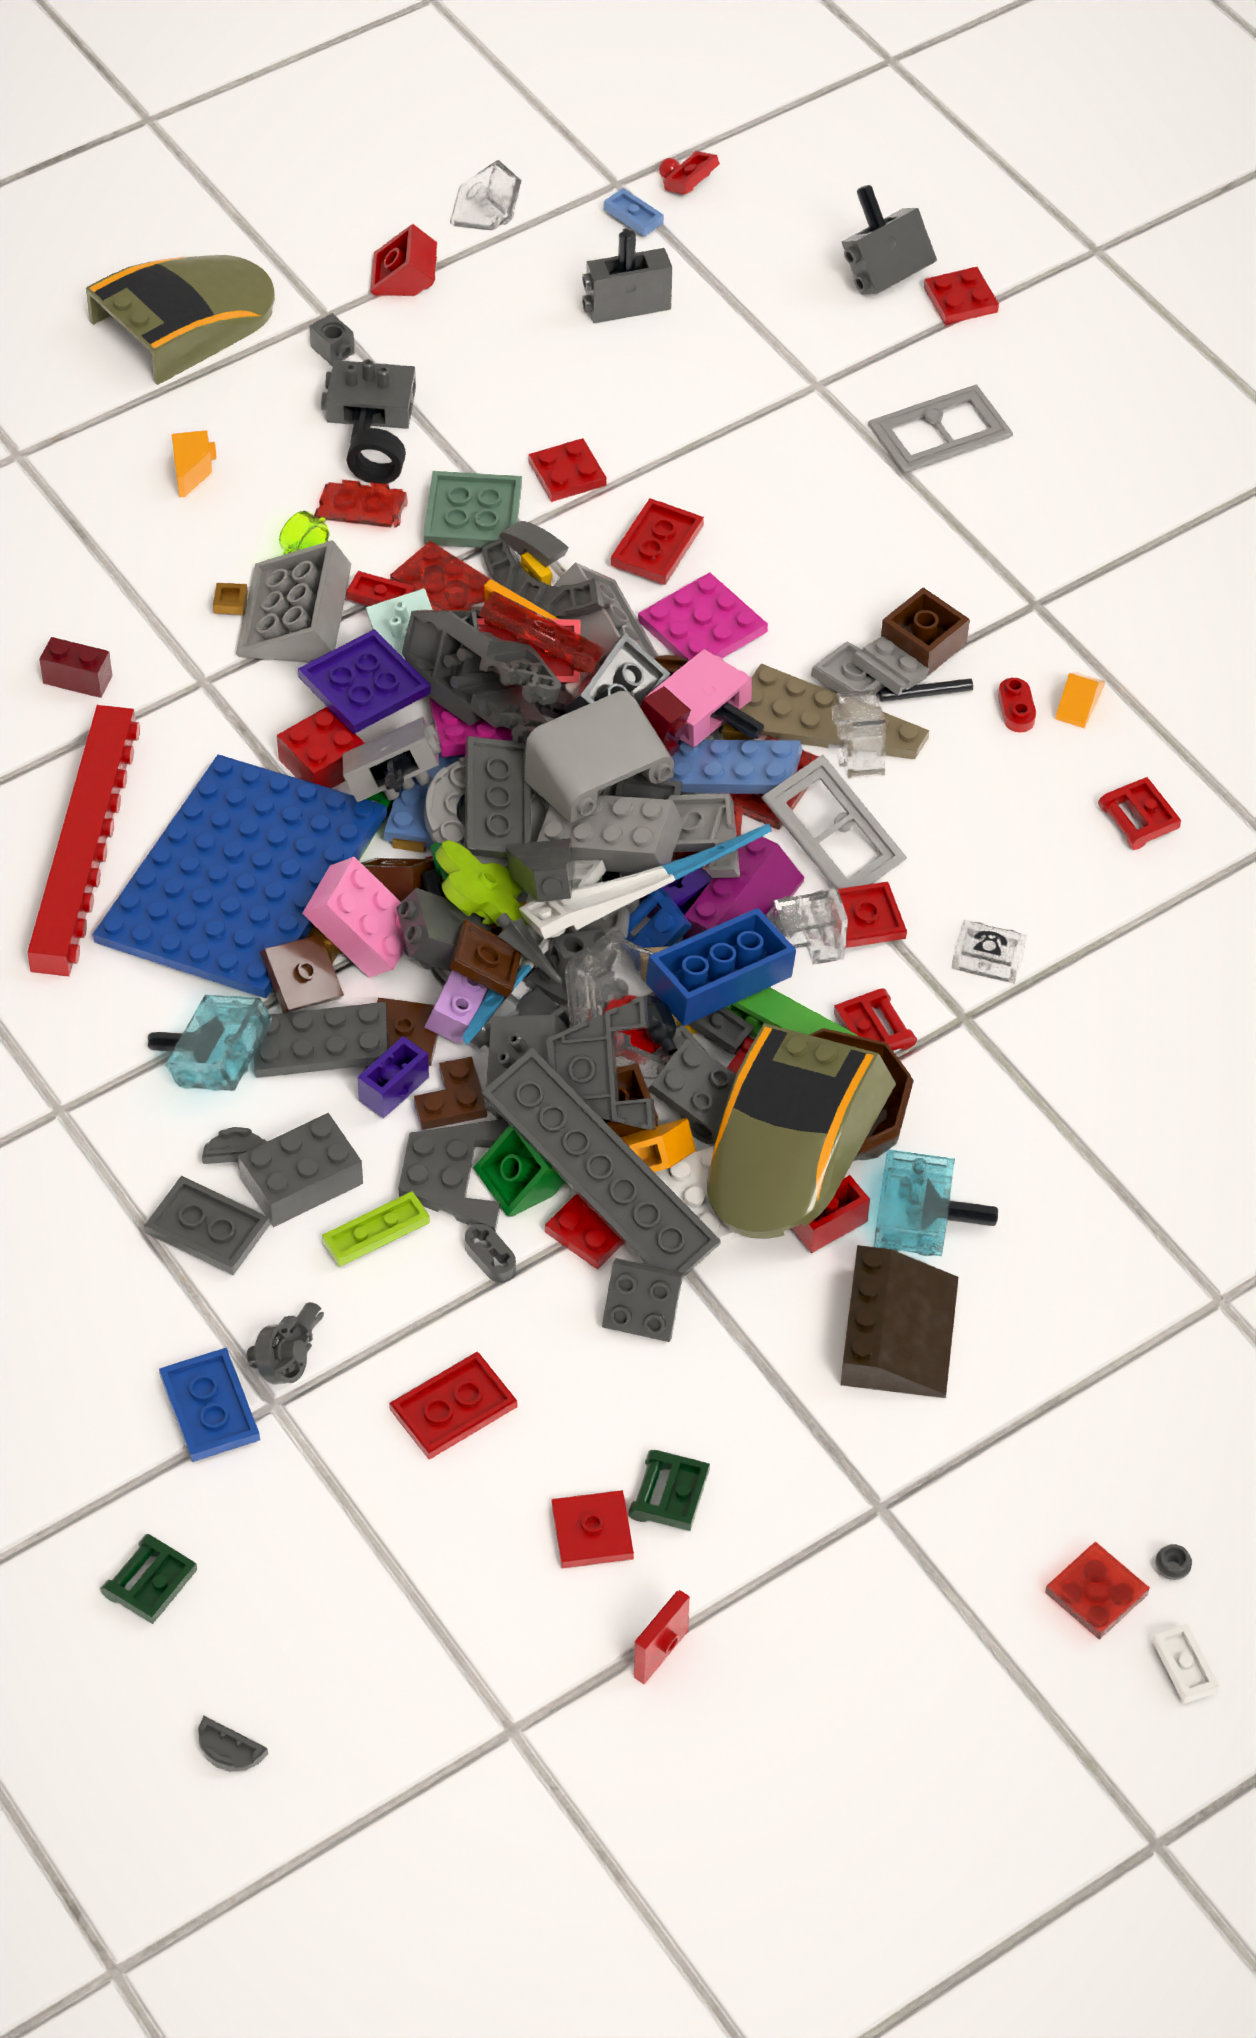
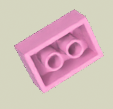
(358, 917)

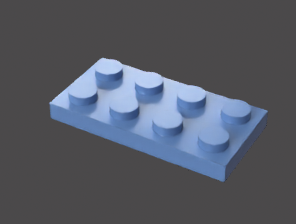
(735, 765)
(407, 813)

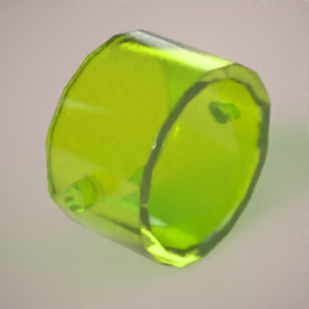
(303, 531)

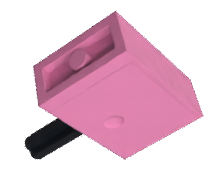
(714, 695)

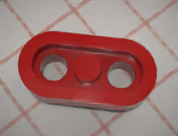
(1015, 698)

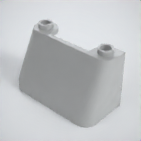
(591, 751)

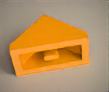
(1079, 699)

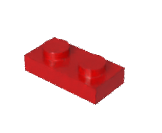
(373, 589)

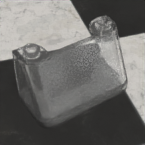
(606, 972)

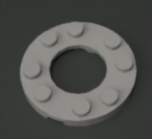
(441, 809)

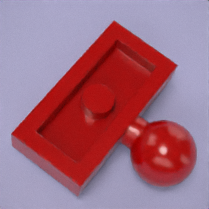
(689, 174)

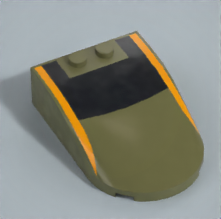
(185, 306)
(792, 1130)

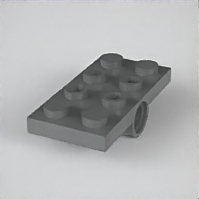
(696, 1089)

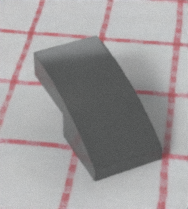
(537, 541)

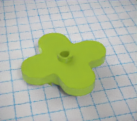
(478, 886)

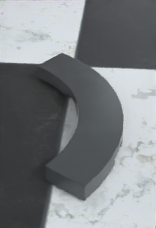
(560, 601)

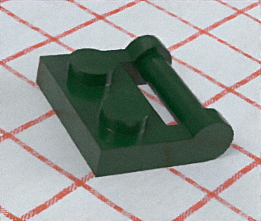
(680, 1494)
(158, 1583)

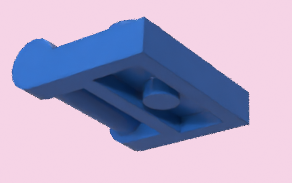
(665, 926)

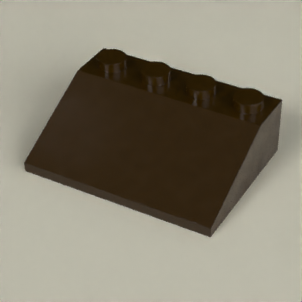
(899, 1324)

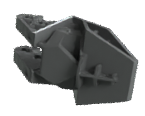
(478, 672)

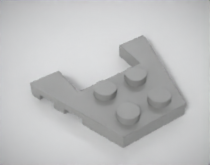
(707, 823)

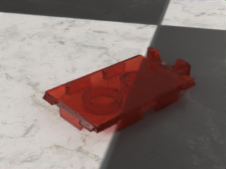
(362, 504)

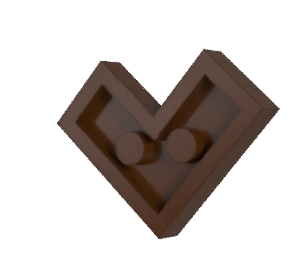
(458, 1102)

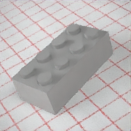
(621, 831)

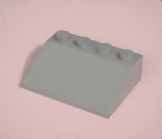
(295, 605)

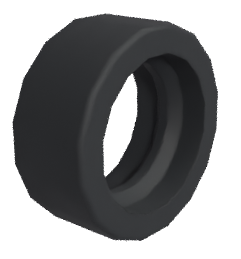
(380, 441)

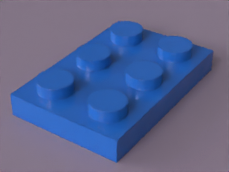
(209, 1404)

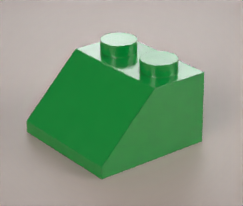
(517, 1174)

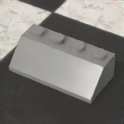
(615, 619)

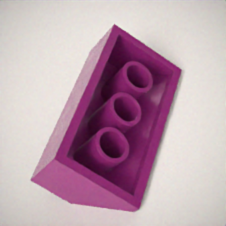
(763, 877)

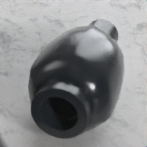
(661, 1025)

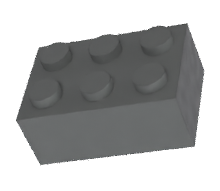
(300, 1169)

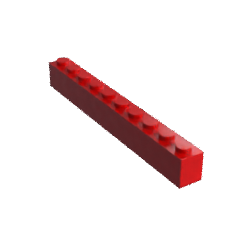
(83, 841)

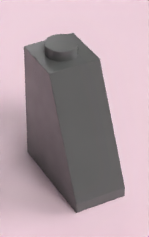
(543, 868)

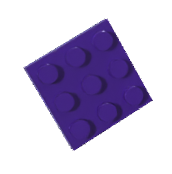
(364, 681)

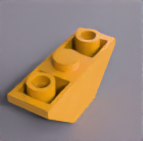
(663, 1146)

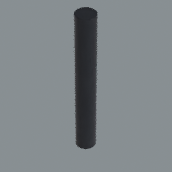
(928, 690)

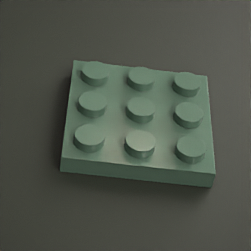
(471, 508)

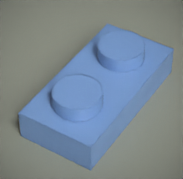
(633, 212)

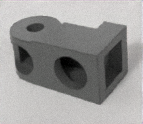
(566, 945)

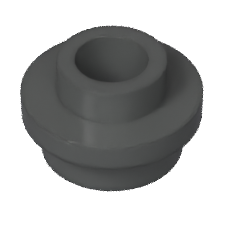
(1177, 1554)

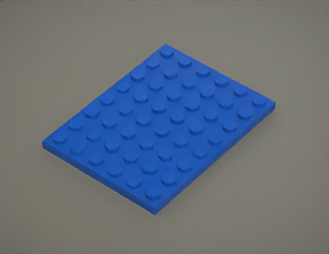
(236, 873)

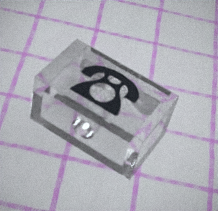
(989, 951)

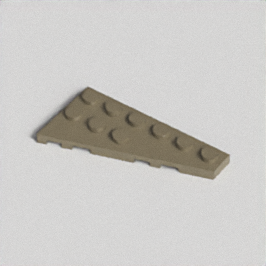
(803, 712)

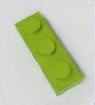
(375, 1229)

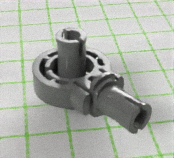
(290, 1352)

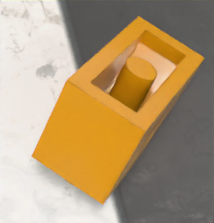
(192, 459)

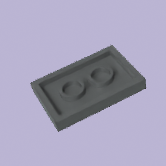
(207, 1225)

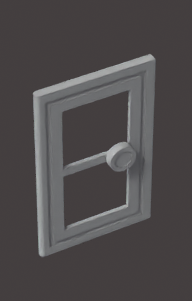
(933, 413)
(856, 812)

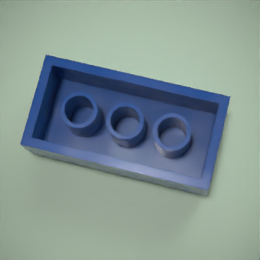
(720, 966)

